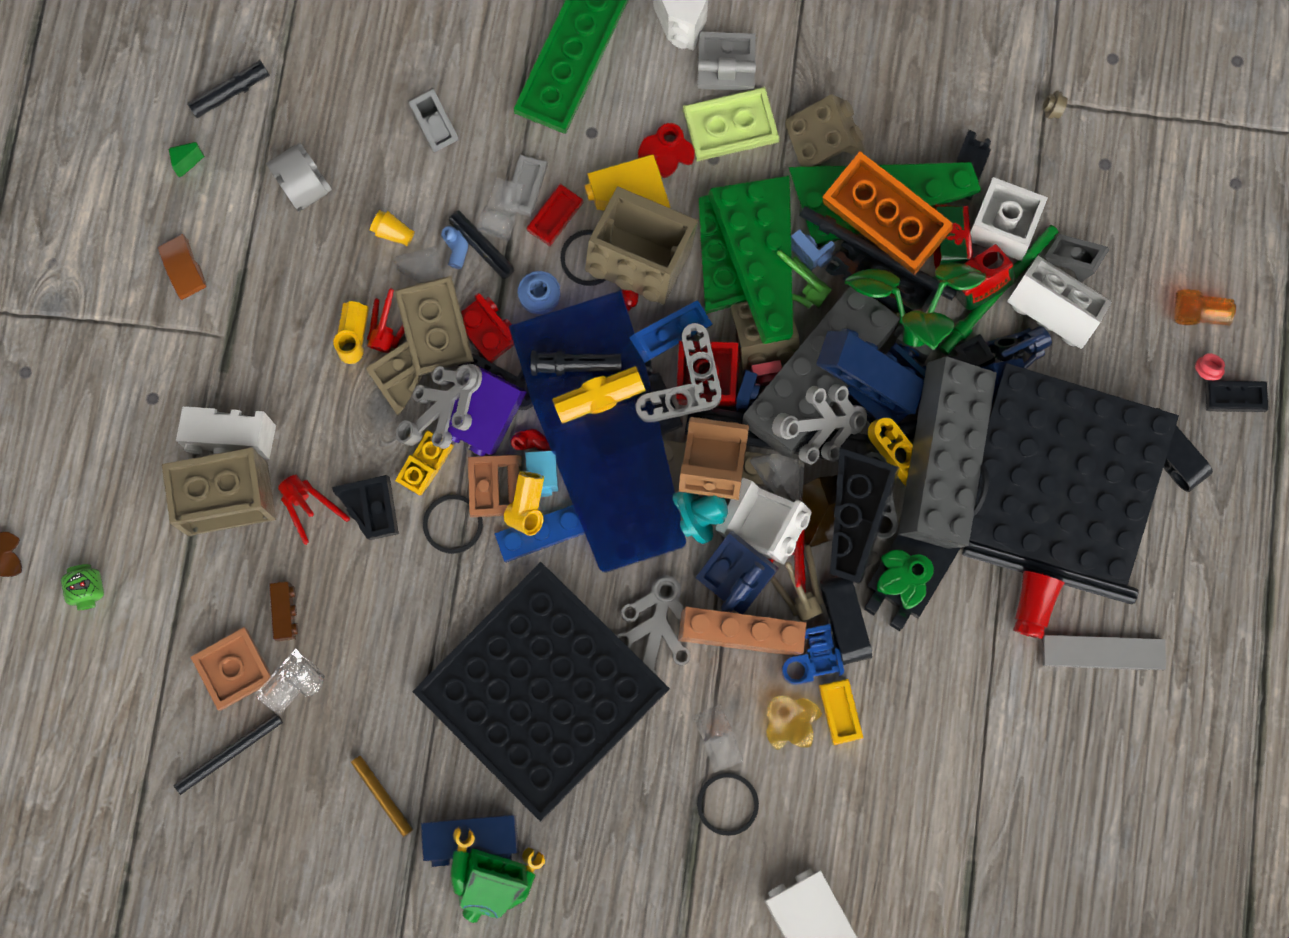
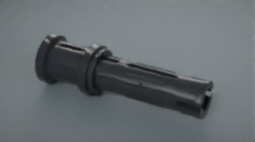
(559, 362)

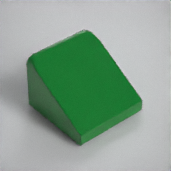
(185, 157)

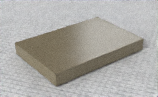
(433, 325)

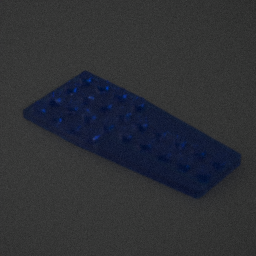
(610, 458)

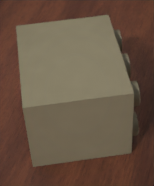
(640, 245)
(218, 491)

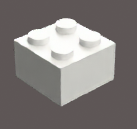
(1008, 218)

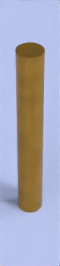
(381, 796)

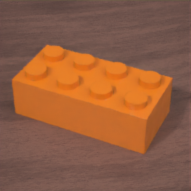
(887, 213)

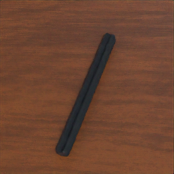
(1070, 578)

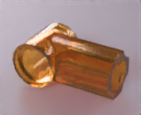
(1195, 308)

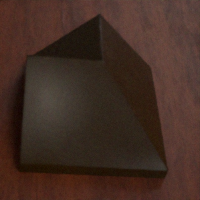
(821, 500)

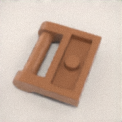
(484, 483)

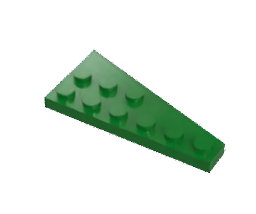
(931, 182)
(755, 227)

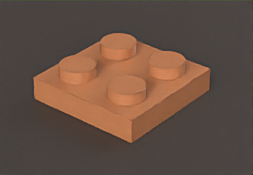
(231, 668)

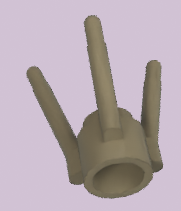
(806, 604)

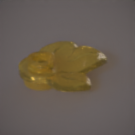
(794, 725)

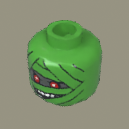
(82, 586)

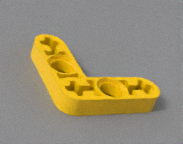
(893, 432)

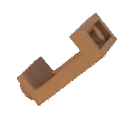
(714, 458)

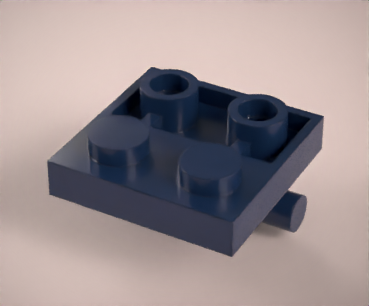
(736, 573)

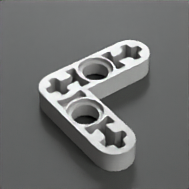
(692, 390)

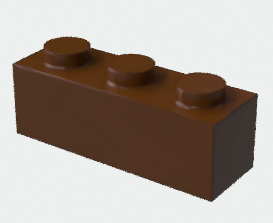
(283, 611)

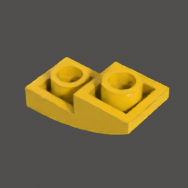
(423, 465)

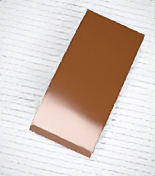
(181, 267)

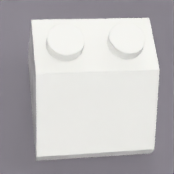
(682, 20)

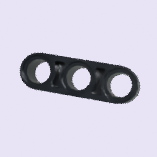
(1185, 462)
(846, 619)

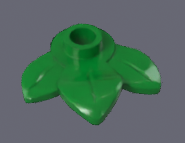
(902, 580)

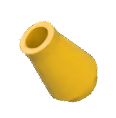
(391, 228)

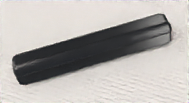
(481, 245)

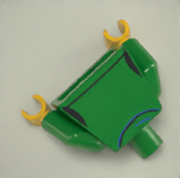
(489, 882)

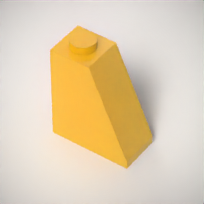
(637, 176)

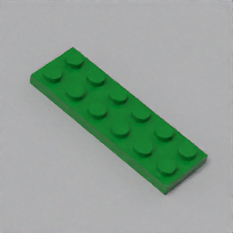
(568, 61)

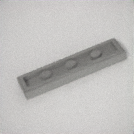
(1104, 652)

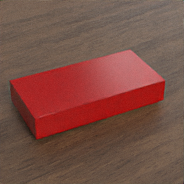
(555, 215)

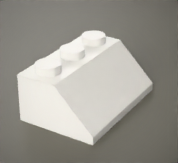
(1059, 302)

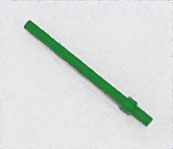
(964, 328)

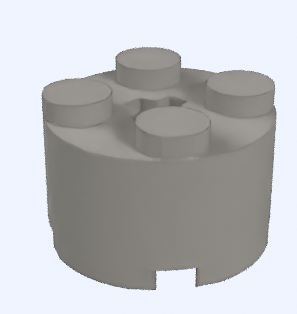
(299, 177)

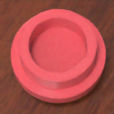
(1210, 367)

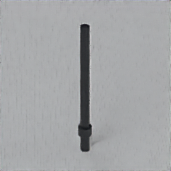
(828, 225)

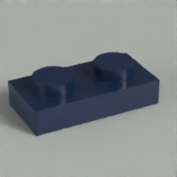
(748, 392)

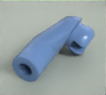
(457, 244)

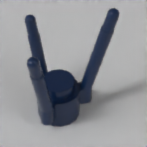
(1032, 342)

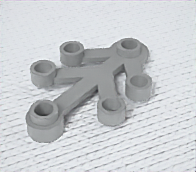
(466, 380)
(850, 421)
(657, 625)

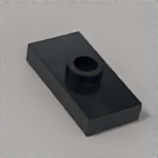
(1236, 396)

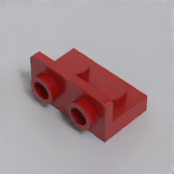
(486, 329)

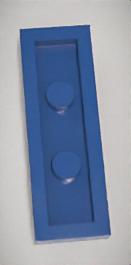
(668, 331)
(556, 528)

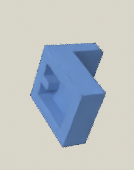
(806, 250)

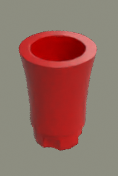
(1036, 603)

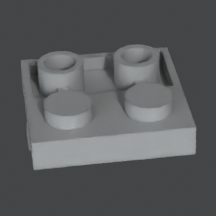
(726, 61)

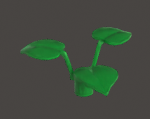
(919, 327)

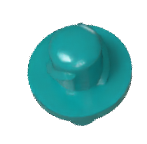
(700, 514)

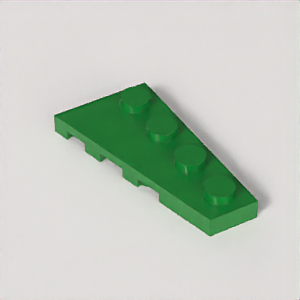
(720, 278)

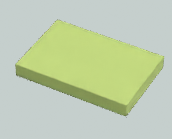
(730, 124)

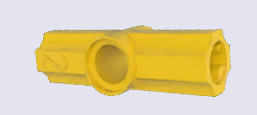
(598, 395)

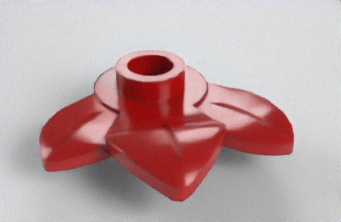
(666, 153)

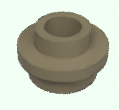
(1055, 105)

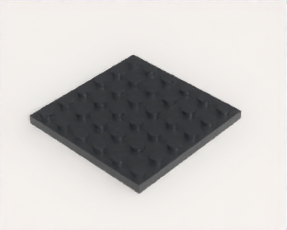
(1070, 473)
(541, 691)

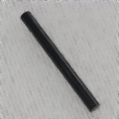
(228, 753)

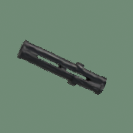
(233, 86)

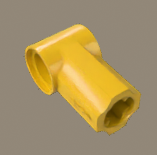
(351, 330)
(523, 511)

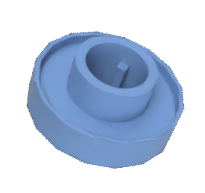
(539, 292)

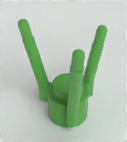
(815, 290)

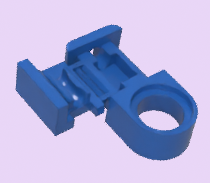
(821, 660)

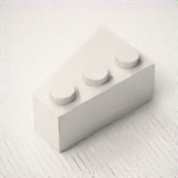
(224, 432)

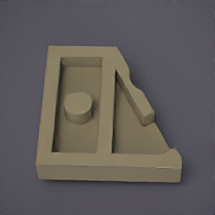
(395, 377)

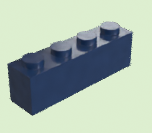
(870, 371)

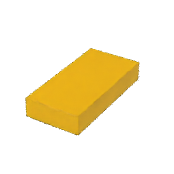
(840, 712)

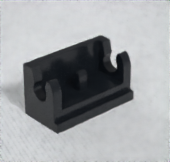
(974, 152)

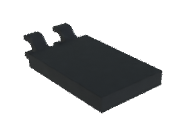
(913, 294)
(941, 560)

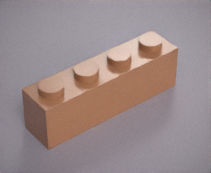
(742, 631)

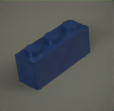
(491, 835)

